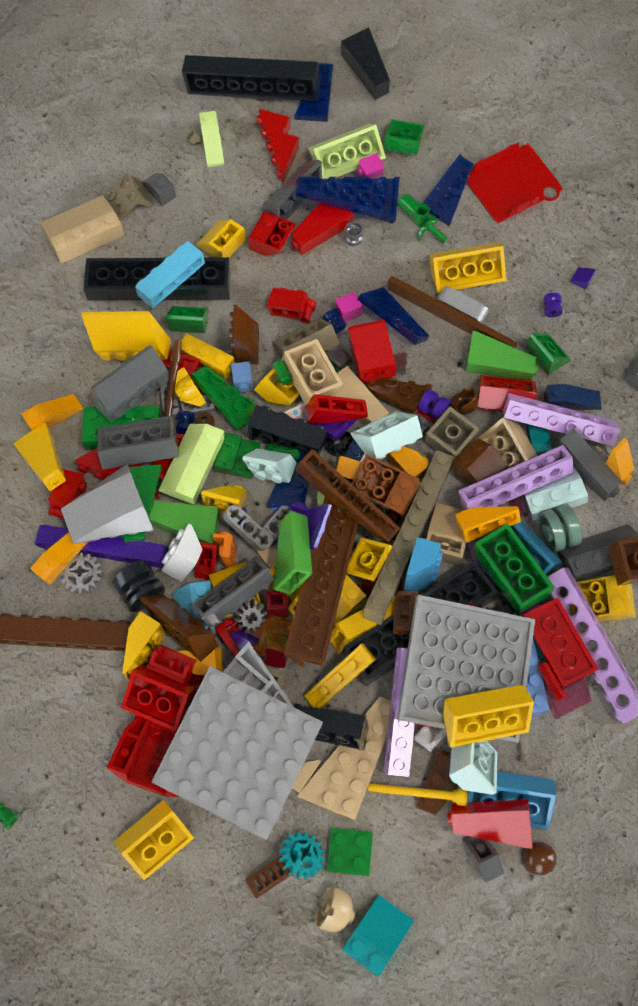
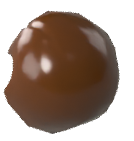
(465, 402)
(539, 859)

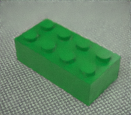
(94, 419)
(513, 569)

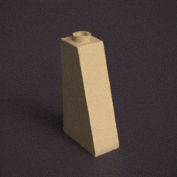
(355, 389)

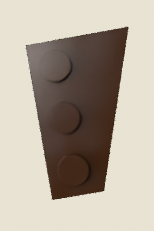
(401, 394)
(437, 779)

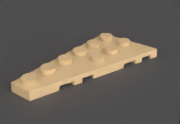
(348, 771)

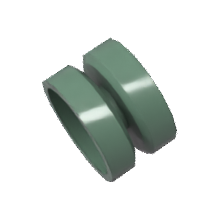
(560, 528)

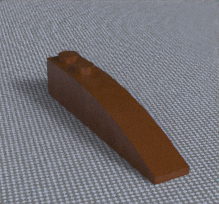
(346, 496)

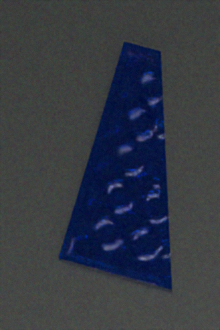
(356, 194)

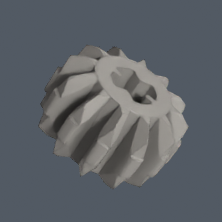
(254, 622)

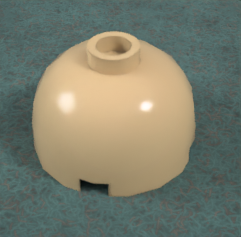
(336, 910)

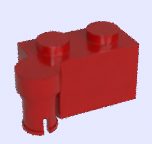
(291, 304)
(66, 492)

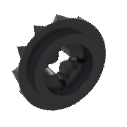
(337, 449)

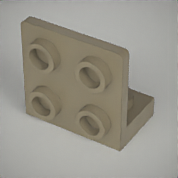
(127, 194)

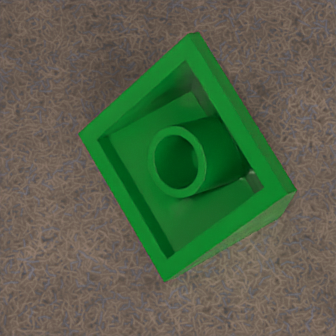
(187, 319)
(547, 352)

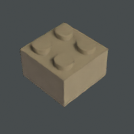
(451, 433)

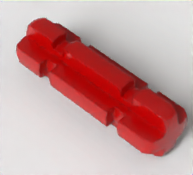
(552, 681)

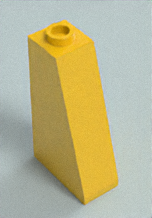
(41, 454)
(353, 628)

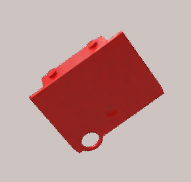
(511, 181)

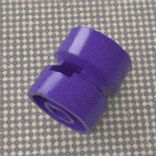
(441, 405)

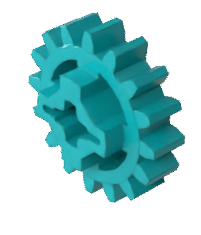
(292, 854)

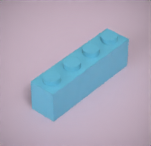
(170, 274)

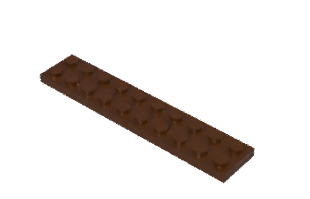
(322, 590)

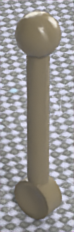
(522, 757)

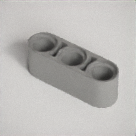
(463, 303)

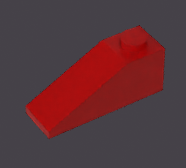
(332, 409)

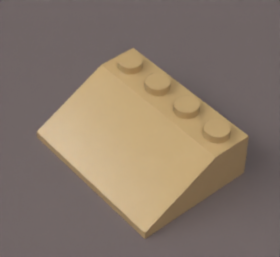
(82, 228)

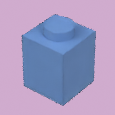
(242, 376)

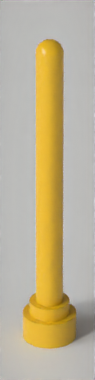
(458, 796)

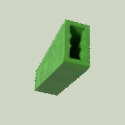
(499, 359)
(176, 516)
(293, 553)

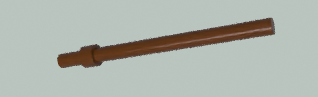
(175, 360)

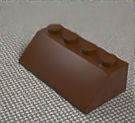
(180, 625)

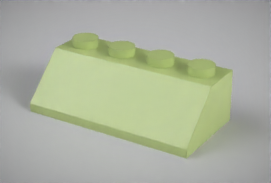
(344, 151)
(194, 462)

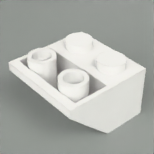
(182, 554)

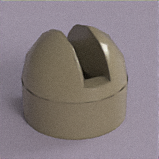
(194, 137)

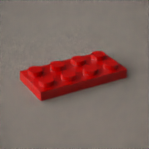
(561, 643)

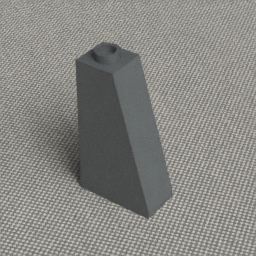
(590, 466)

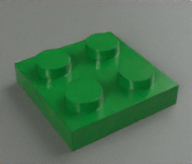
(350, 852)

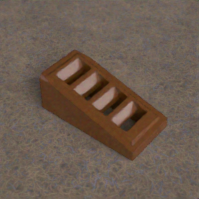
(264, 870)

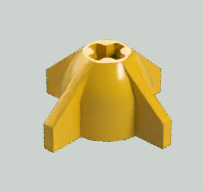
(187, 390)

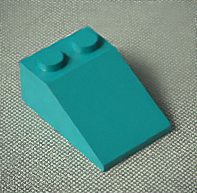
(378, 935)

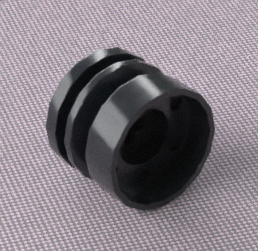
(135, 582)

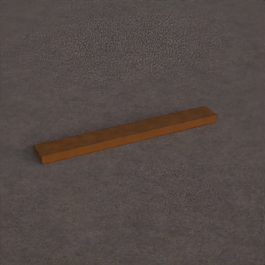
(444, 311)

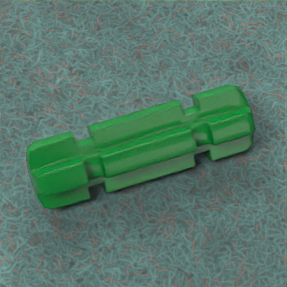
(294, 452)

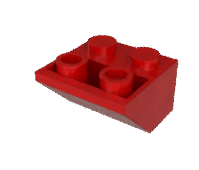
(270, 234)

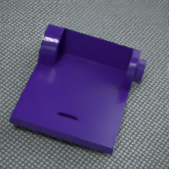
(316, 520)

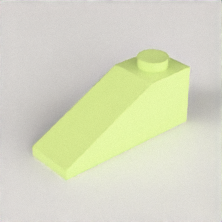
(211, 138)

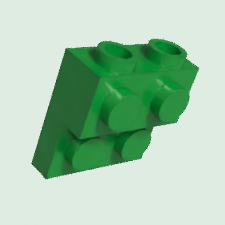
(404, 137)
(231, 454)

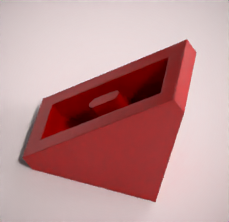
(207, 561)

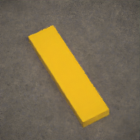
(340, 677)

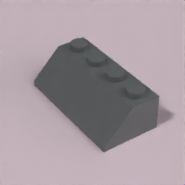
(284, 200)
(129, 384)
(137, 442)
(592, 555)
(233, 592)

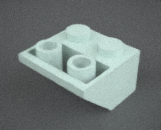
(270, 465)

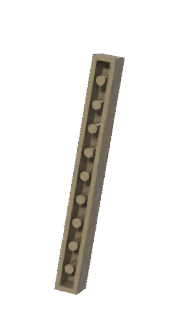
(403, 547)

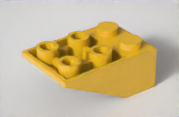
(608, 599)
(142, 639)

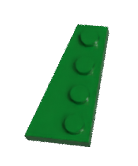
(225, 397)
(146, 482)

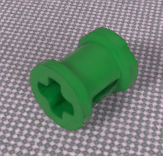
(7, 817)

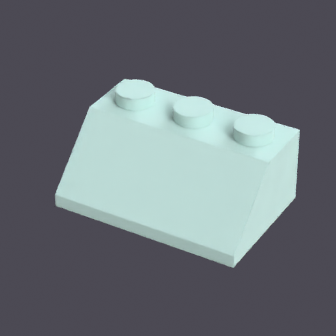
(388, 434)
(563, 491)
(474, 767)

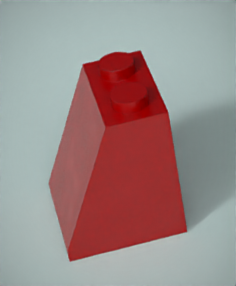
(372, 351)

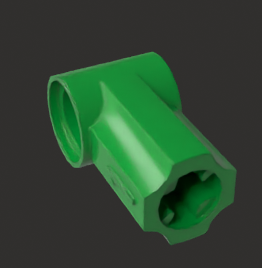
(413, 208)

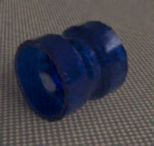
(333, 317)
(184, 419)

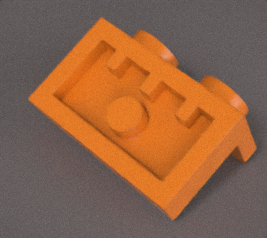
(227, 548)

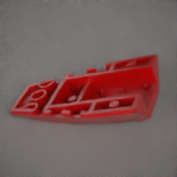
(143, 749)

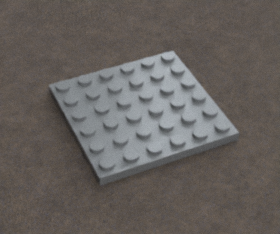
(460, 653)
(237, 752)

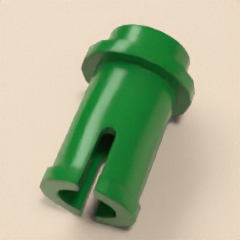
(282, 372)

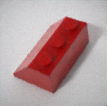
(494, 391)
(157, 698)

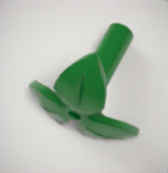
(428, 226)

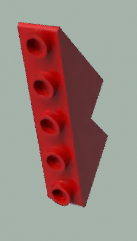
(279, 142)
(91, 464)

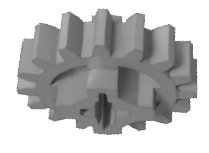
(87, 579)

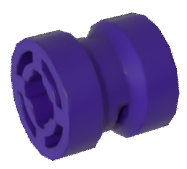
(553, 306)

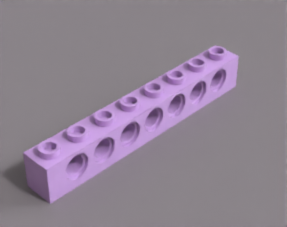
(605, 650)

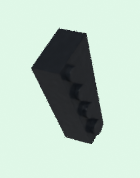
(365, 61)
(285, 430)
(339, 727)

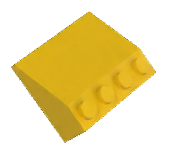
(125, 334)

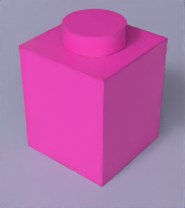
(370, 167)
(349, 306)

